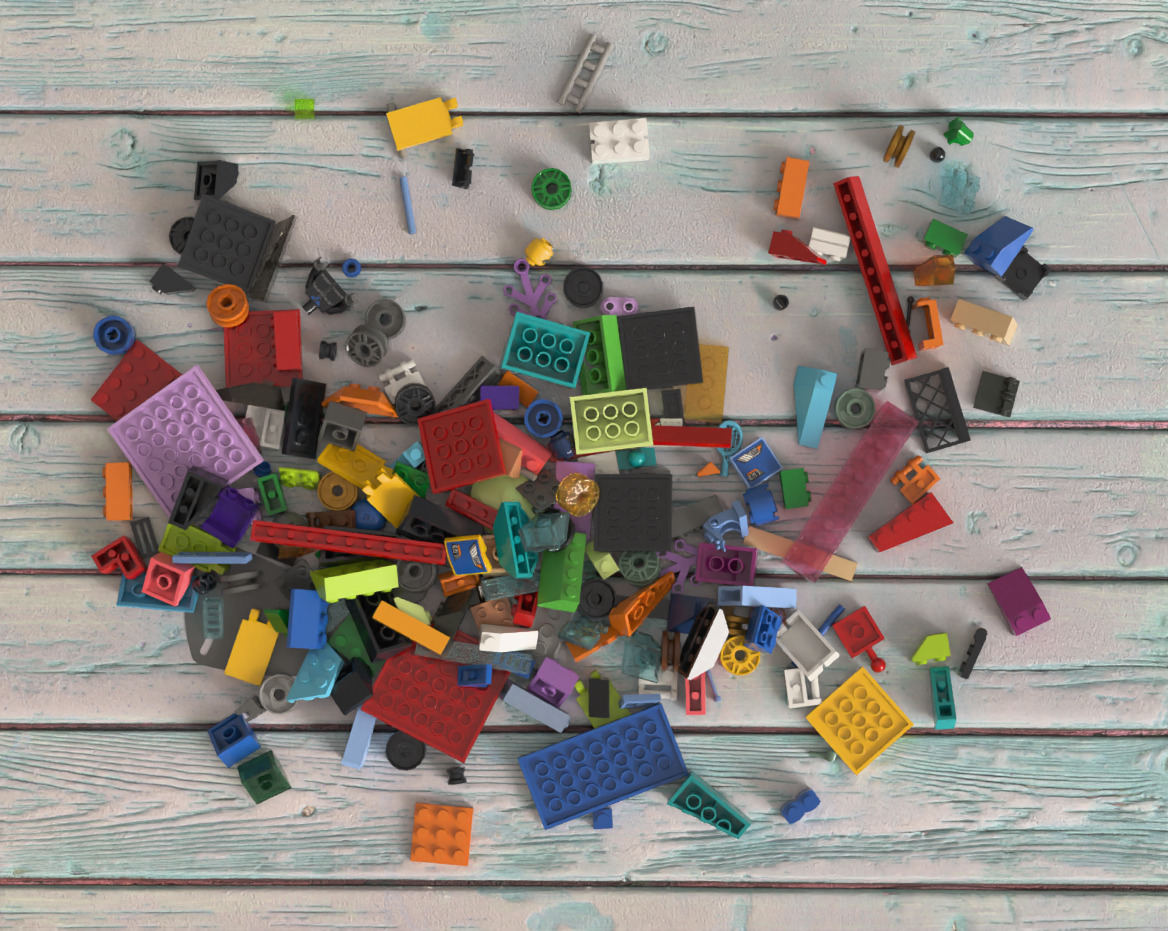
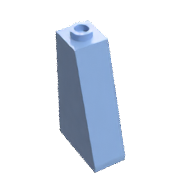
(755, 596)
(359, 740)

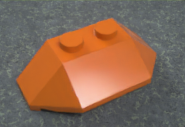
(367, 400)

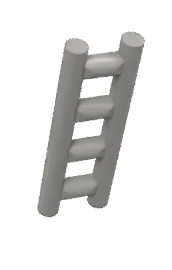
(587, 85)

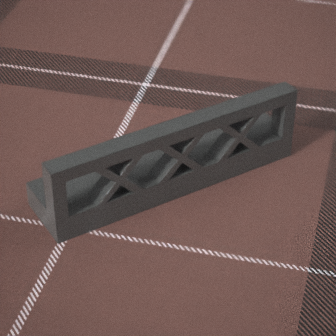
(470, 394)

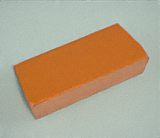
(526, 393)
(455, 584)

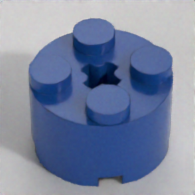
(110, 345)
(538, 428)
(761, 504)

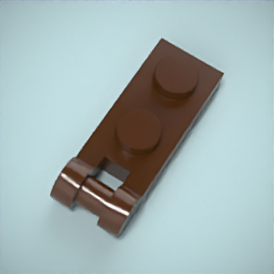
(343, 518)

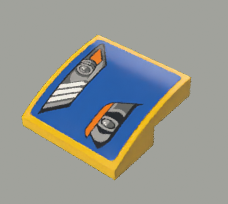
(467, 555)

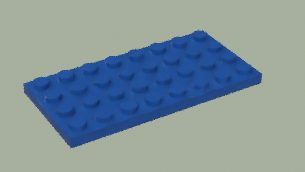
(603, 766)

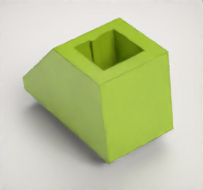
(931, 647)

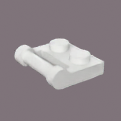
(666, 677)
(797, 691)

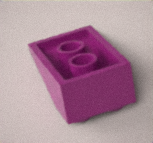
(731, 567)
(1019, 601)

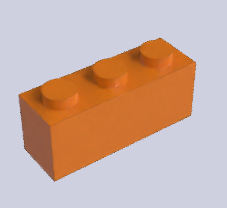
(791, 188)
(118, 491)

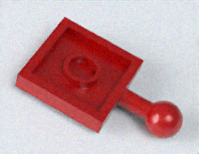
(858, 634)

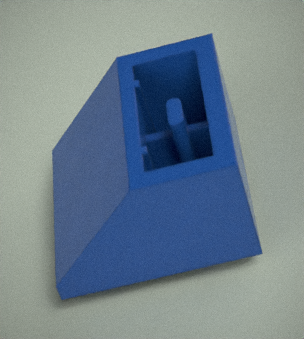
(762, 630)

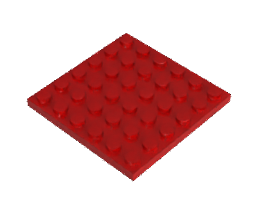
(424, 701)

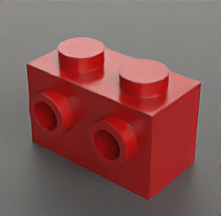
(525, 608)

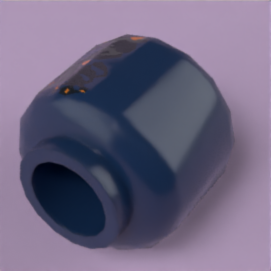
(562, 445)

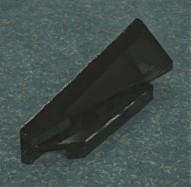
(272, 259)

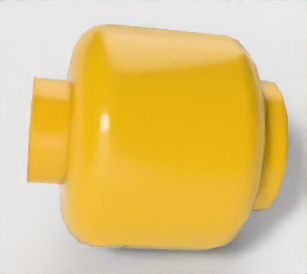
(538, 251)

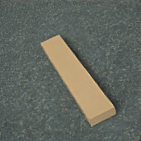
(779, 546)

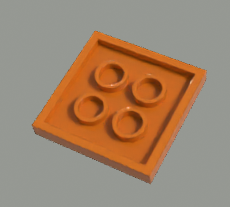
(441, 834)

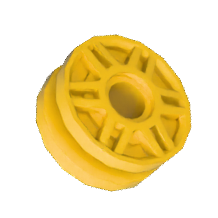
(728, 660)

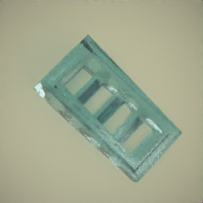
(220, 610)

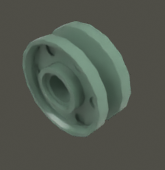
(866, 408)
(640, 576)

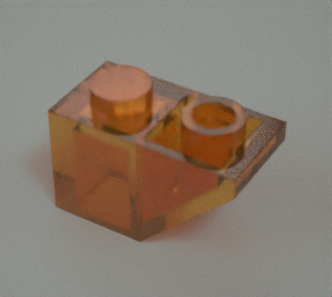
(935, 271)

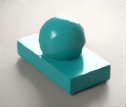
(636, 458)

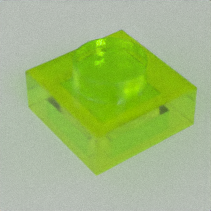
(304, 109)

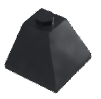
(215, 178)

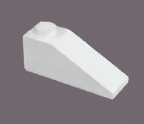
(506, 638)

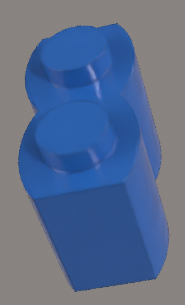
(796, 808)

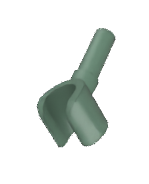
(830, 755)

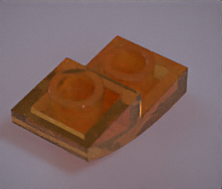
(292, 551)

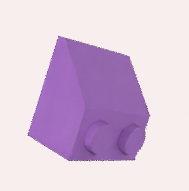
(553, 682)

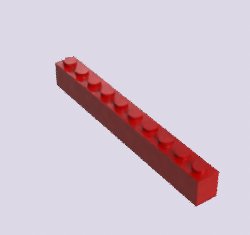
(875, 270)

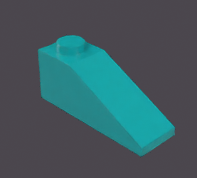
(942, 698)

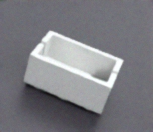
(619, 141)
(805, 645)

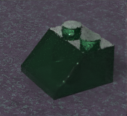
(263, 777)

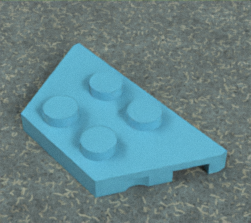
(316, 675)

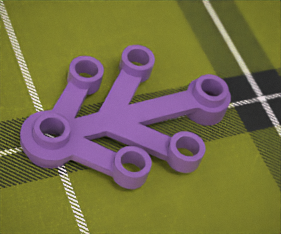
(530, 299)
(683, 564)

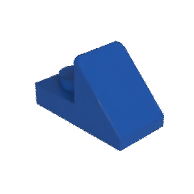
(474, 675)

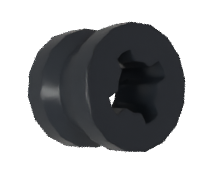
(328, 350)
(209, 581)
(456, 775)

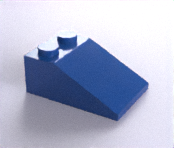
(998, 245)

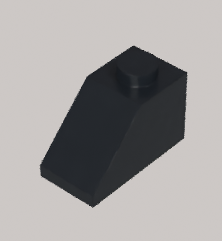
(169, 282)

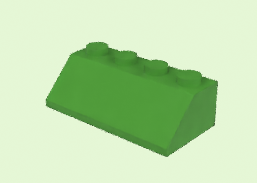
(604, 353)
(562, 576)

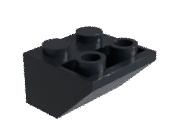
(352, 686)

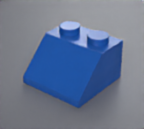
(233, 739)

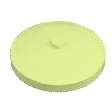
(500, 490)

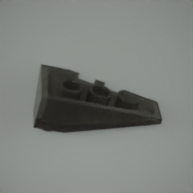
(254, 394)

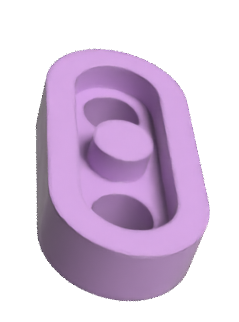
(618, 306)

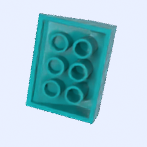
(544, 350)

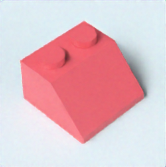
(167, 579)

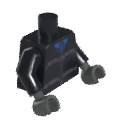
(325, 292)

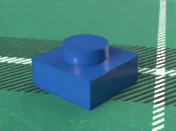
(602, 819)

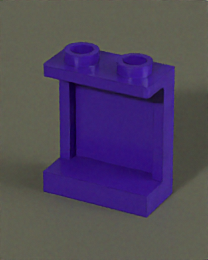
(230, 517)

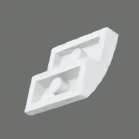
(267, 424)

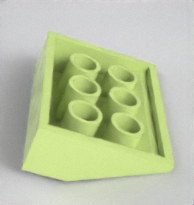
(611, 421)

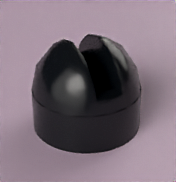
(933, 154)
(783, 301)

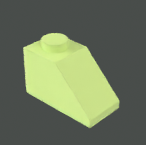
(602, 561)
(413, 610)

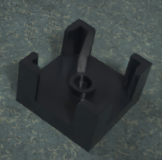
(1023, 274)

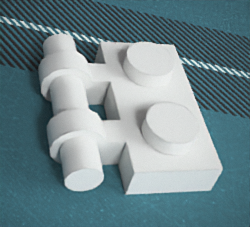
(393, 388)

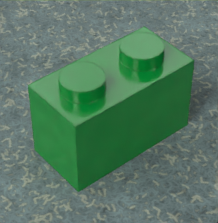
(944, 238)
(794, 488)
(273, 494)

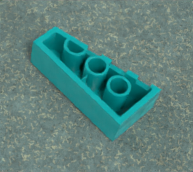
(709, 806)

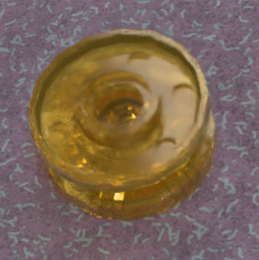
(577, 494)

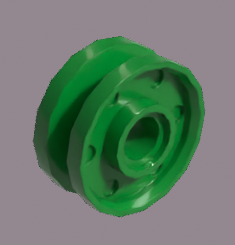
(551, 177)

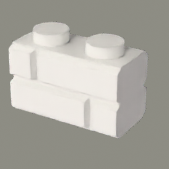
(829, 243)

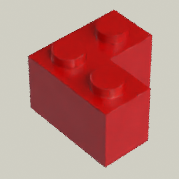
(120, 554)

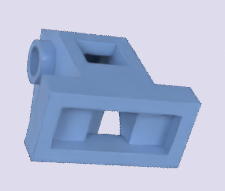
(726, 521)

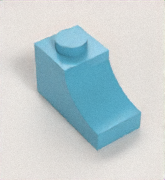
(412, 457)

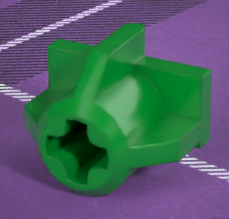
(958, 133)

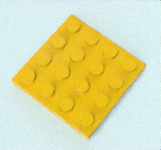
(859, 720)

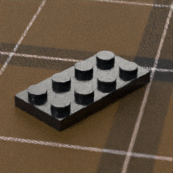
(303, 418)

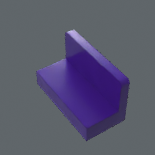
(501, 397)

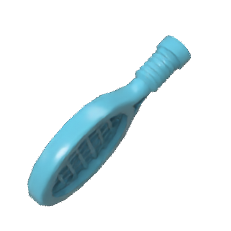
(725, 465)

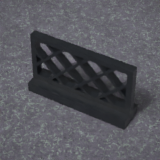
(953, 404)

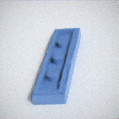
(212, 557)

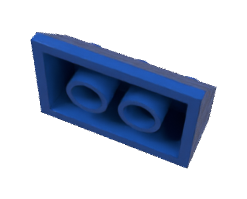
(307, 620)

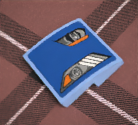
(755, 463)

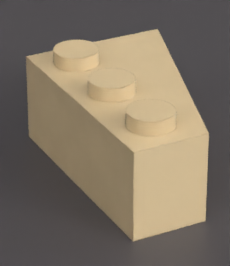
(984, 322)

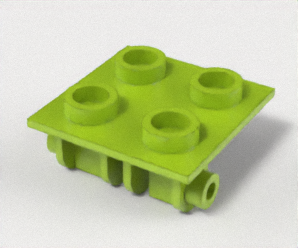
(300, 478)

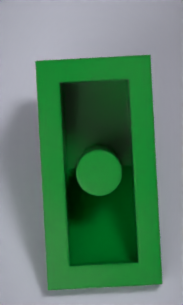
(279, 619)

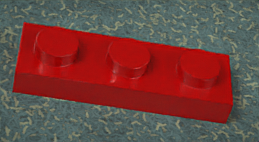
(472, 508)

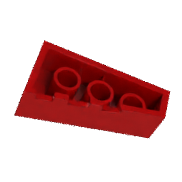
(914, 521)

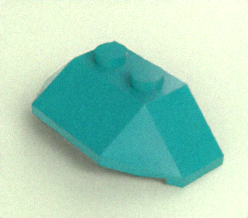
(508, 542)

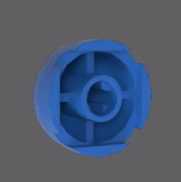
(368, 516)

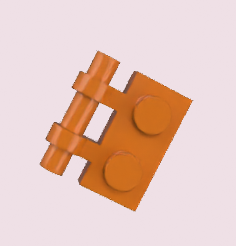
(919, 484)

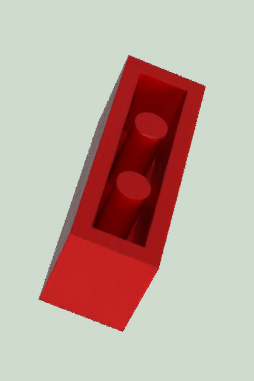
(286, 341)

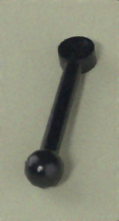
(910, 300)

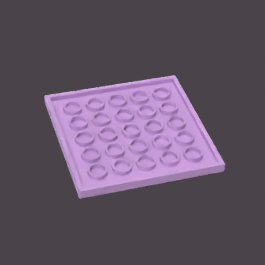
(184, 429)

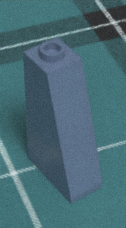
(534, 706)

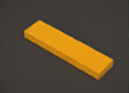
(411, 627)

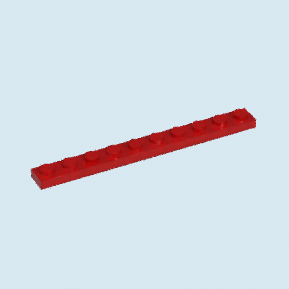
(348, 542)

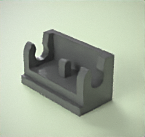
(253, 707)

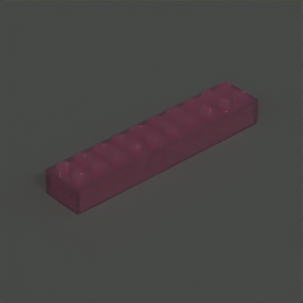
(849, 492)

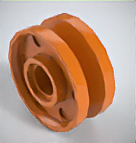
(223, 296)

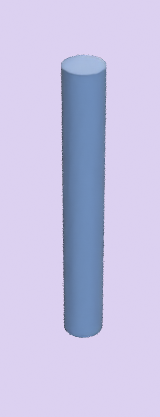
(407, 205)

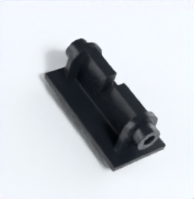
(461, 171)

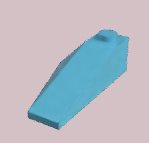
(812, 399)

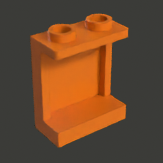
(932, 323)

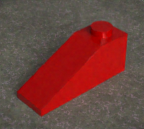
(790, 247)

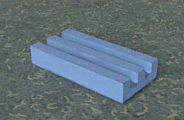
(639, 701)

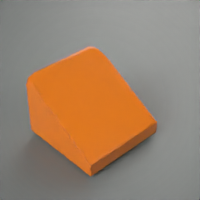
(708, 469)

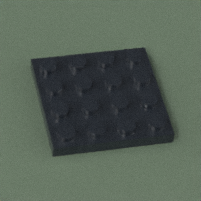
(226, 243)
(661, 349)
(633, 513)

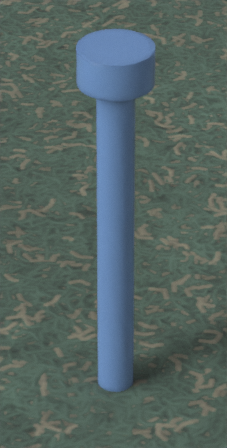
(717, 698)

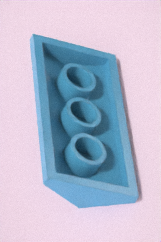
(131, 595)

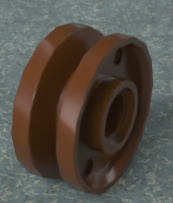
(670, 650)

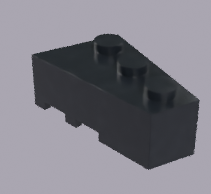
(194, 496)

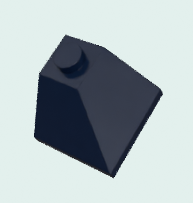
(683, 611)

